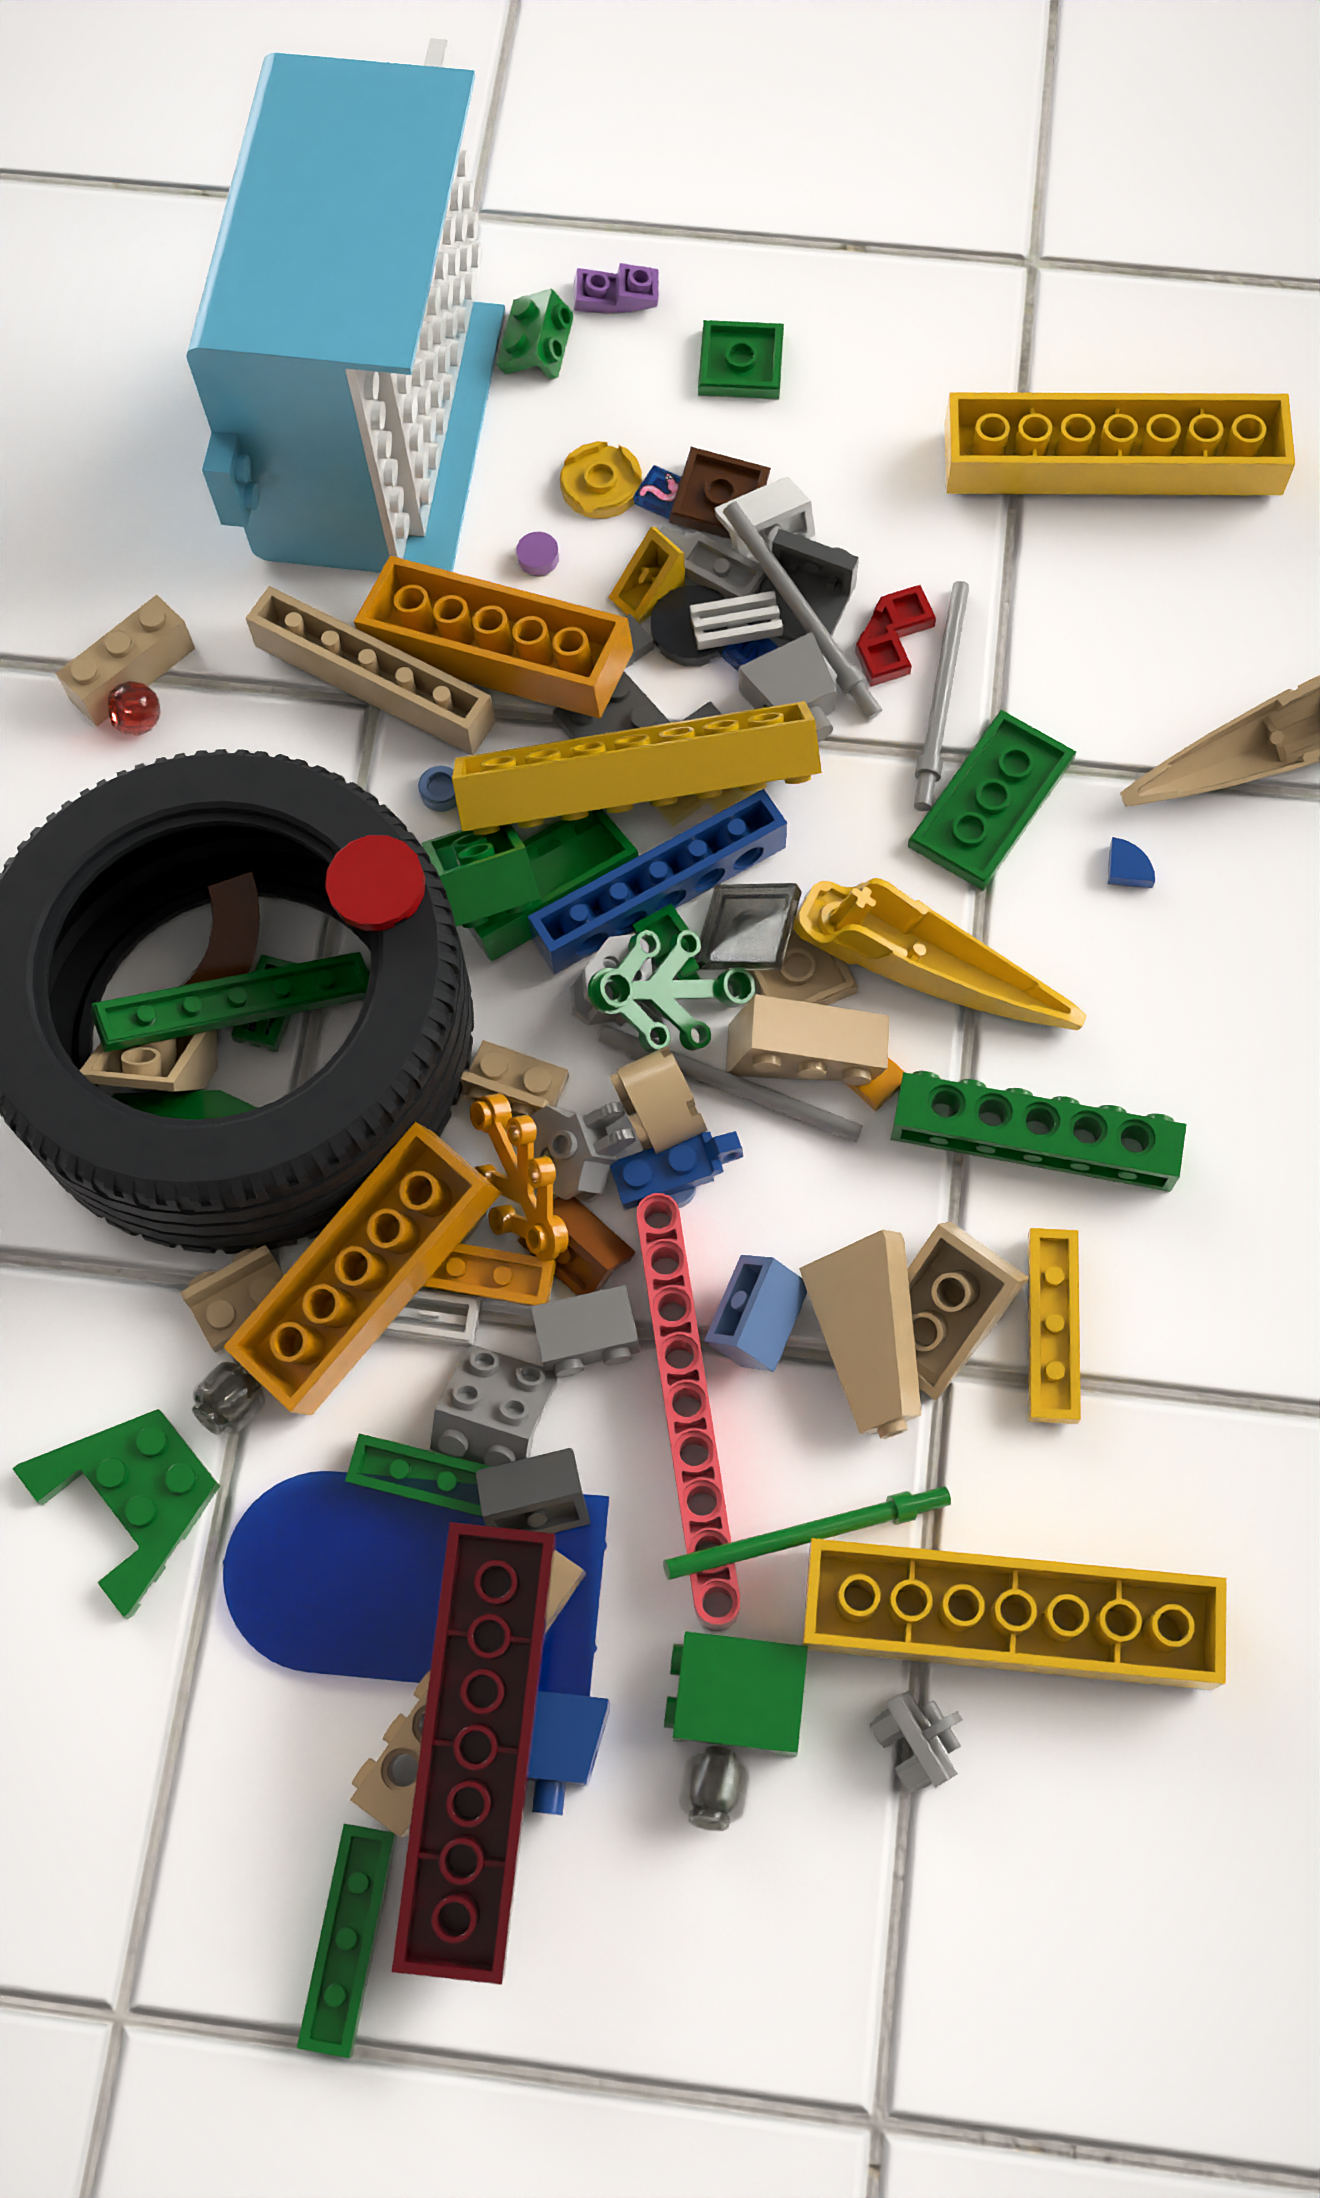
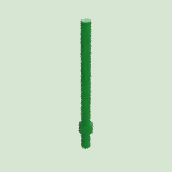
(898, 1508)

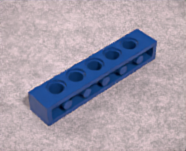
(662, 876)

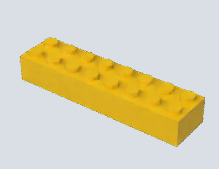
(1118, 443)
(636, 767)
(1016, 1614)

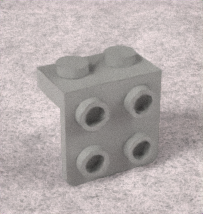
(491, 1408)

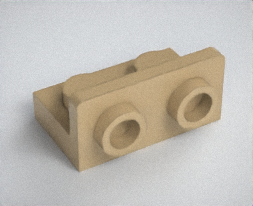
(519, 1077)
(229, 1296)

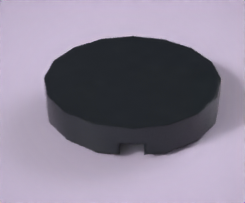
(673, 627)

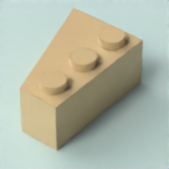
(806, 1042)

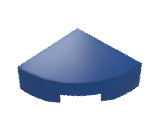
(1129, 865)

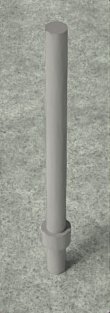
(849, 677)
(930, 765)
(740, 1086)

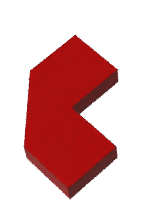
(893, 617)

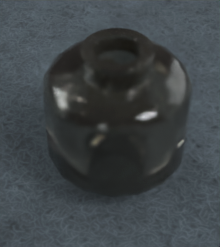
(227, 1399)
(714, 1789)

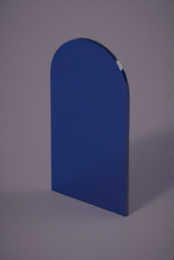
(354, 1580)

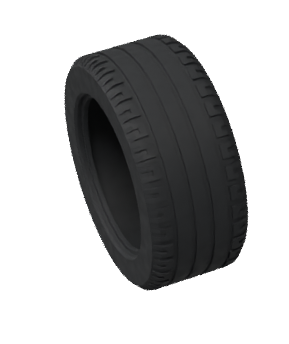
(119, 870)

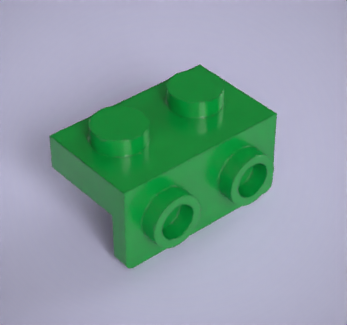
(536, 334)

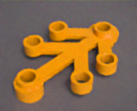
(543, 1231)

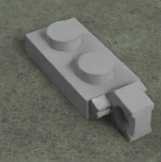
(717, 565)

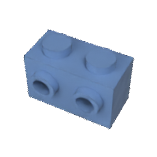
(757, 1312)

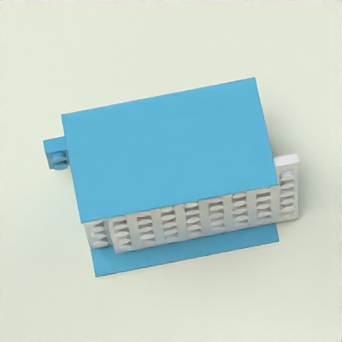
(345, 316)

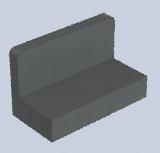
(534, 1494)

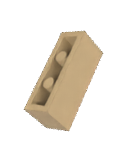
(134, 650)

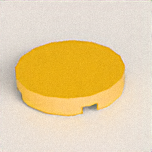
(600, 480)

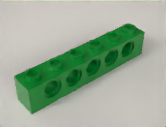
(1059, 1150)

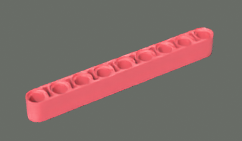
(680, 1383)

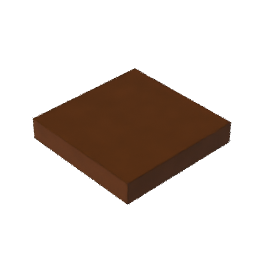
(709, 482)

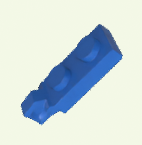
(675, 1169)

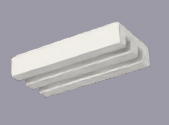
(734, 614)
(435, 1335)

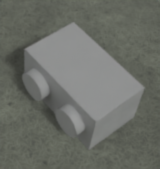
(586, 1331)

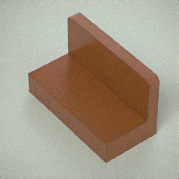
(591, 1249)

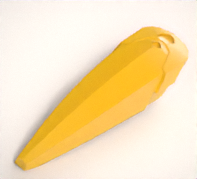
(925, 951)

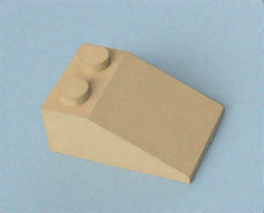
(162, 1065)
(956, 1301)

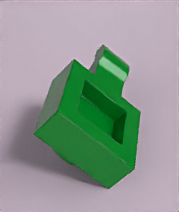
(665, 924)

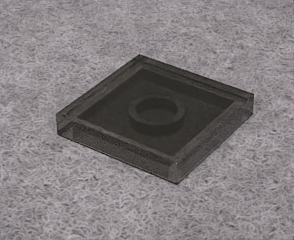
(748, 926)

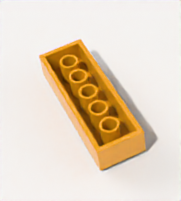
(499, 635)
(361, 1270)

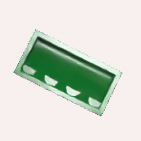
(562, 862)

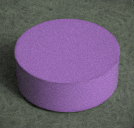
(537, 553)

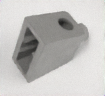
(790, 676)

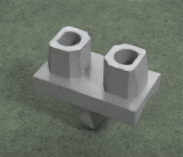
(906, 1720)

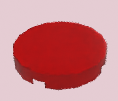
(375, 882)

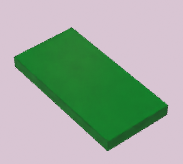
(991, 799)

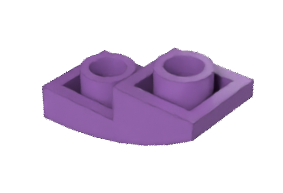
(625, 291)

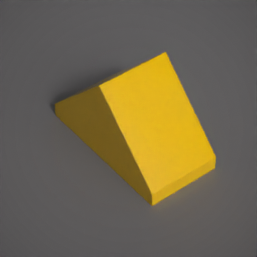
(649, 575)

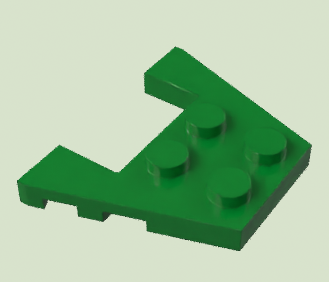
(146, 1481)

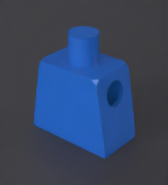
(564, 1746)

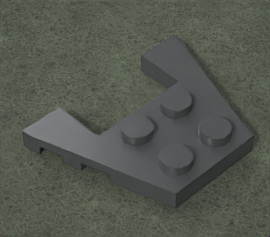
(628, 705)

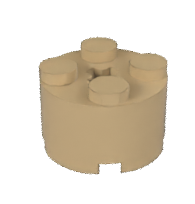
(660, 1099)

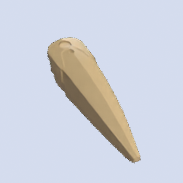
(1255, 745)

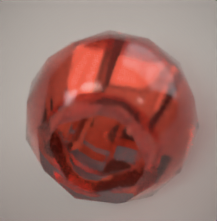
(133, 708)

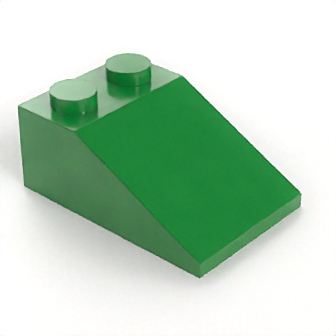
(483, 873)

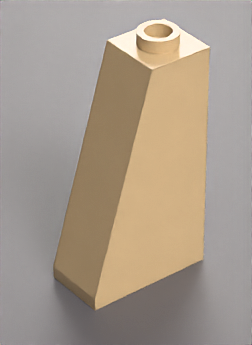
(868, 1328)

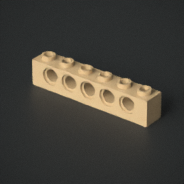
(376, 1787)

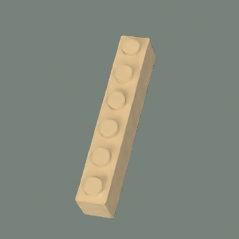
(371, 670)

